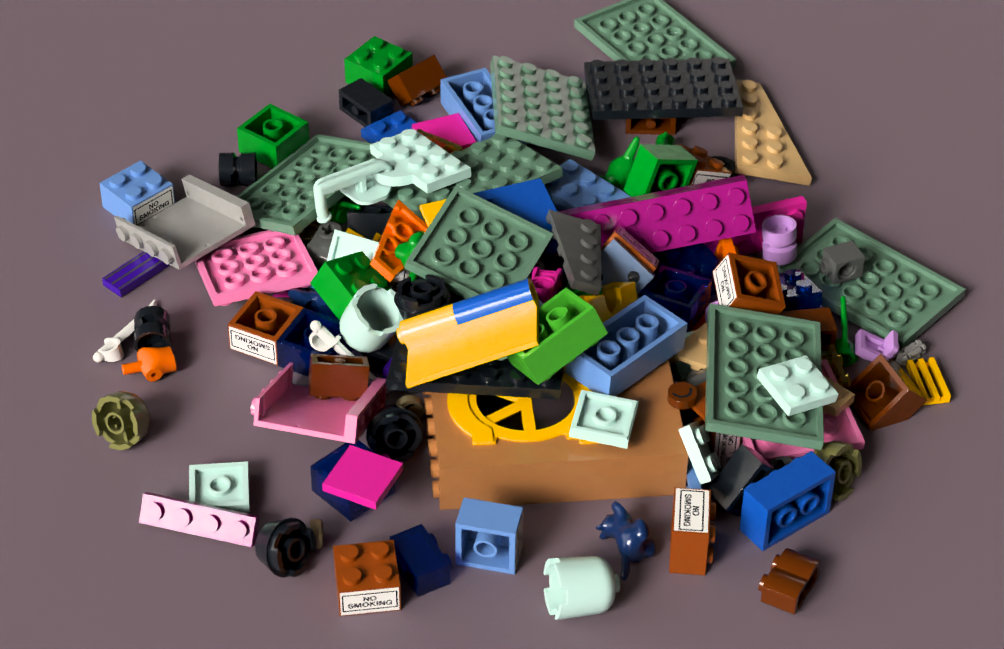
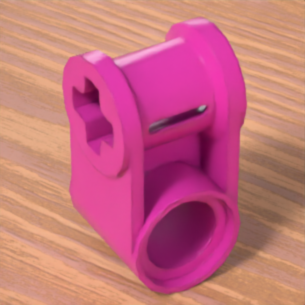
(547, 282)

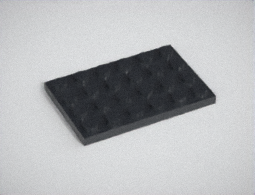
(662, 88)

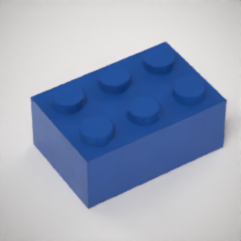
(787, 500)

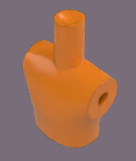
(152, 362)

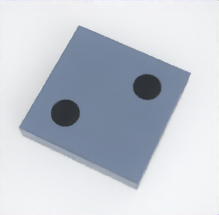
(622, 265)

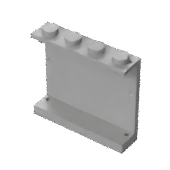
(189, 226)

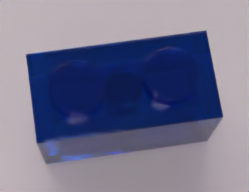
(421, 560)

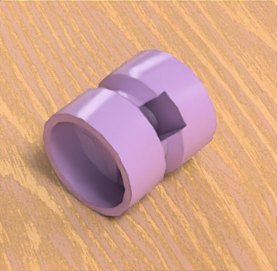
(779, 239)

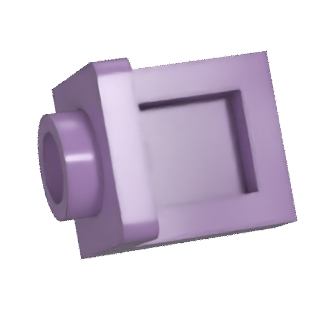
(870, 346)

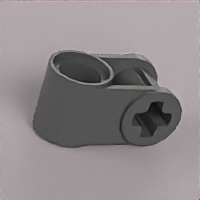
(321, 242)

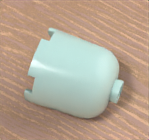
(370, 319)
(579, 586)

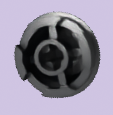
(420, 296)
(394, 432)
(285, 546)

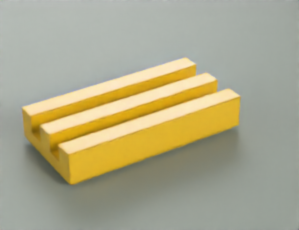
(913, 369)

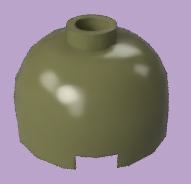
(121, 419)
(845, 462)

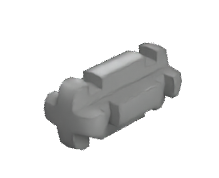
(911, 352)

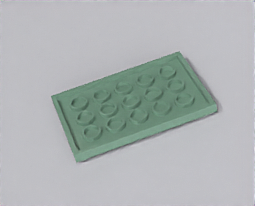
(647, 31)
(541, 107)
(493, 165)
(285, 194)
(892, 290)
(735, 398)

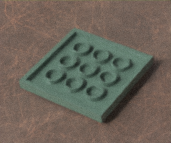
(477, 246)

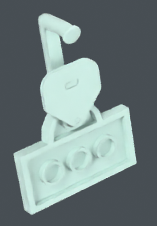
(398, 162)

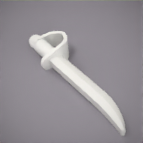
(322, 340)
(113, 350)

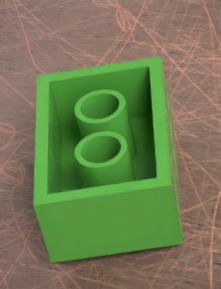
(565, 331)

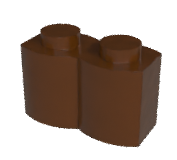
(789, 580)

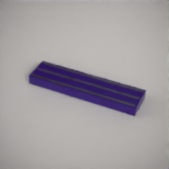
(133, 273)

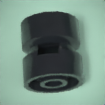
(237, 168)
(151, 328)

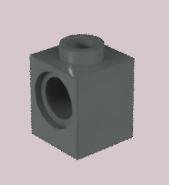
(842, 262)

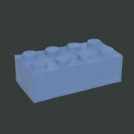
(472, 98)
(580, 188)
(635, 345)

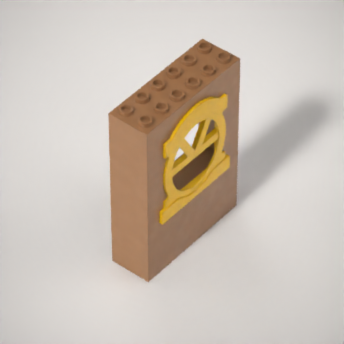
(546, 464)

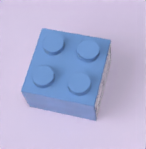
(136, 193)
(489, 535)

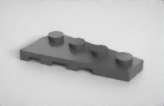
(581, 249)

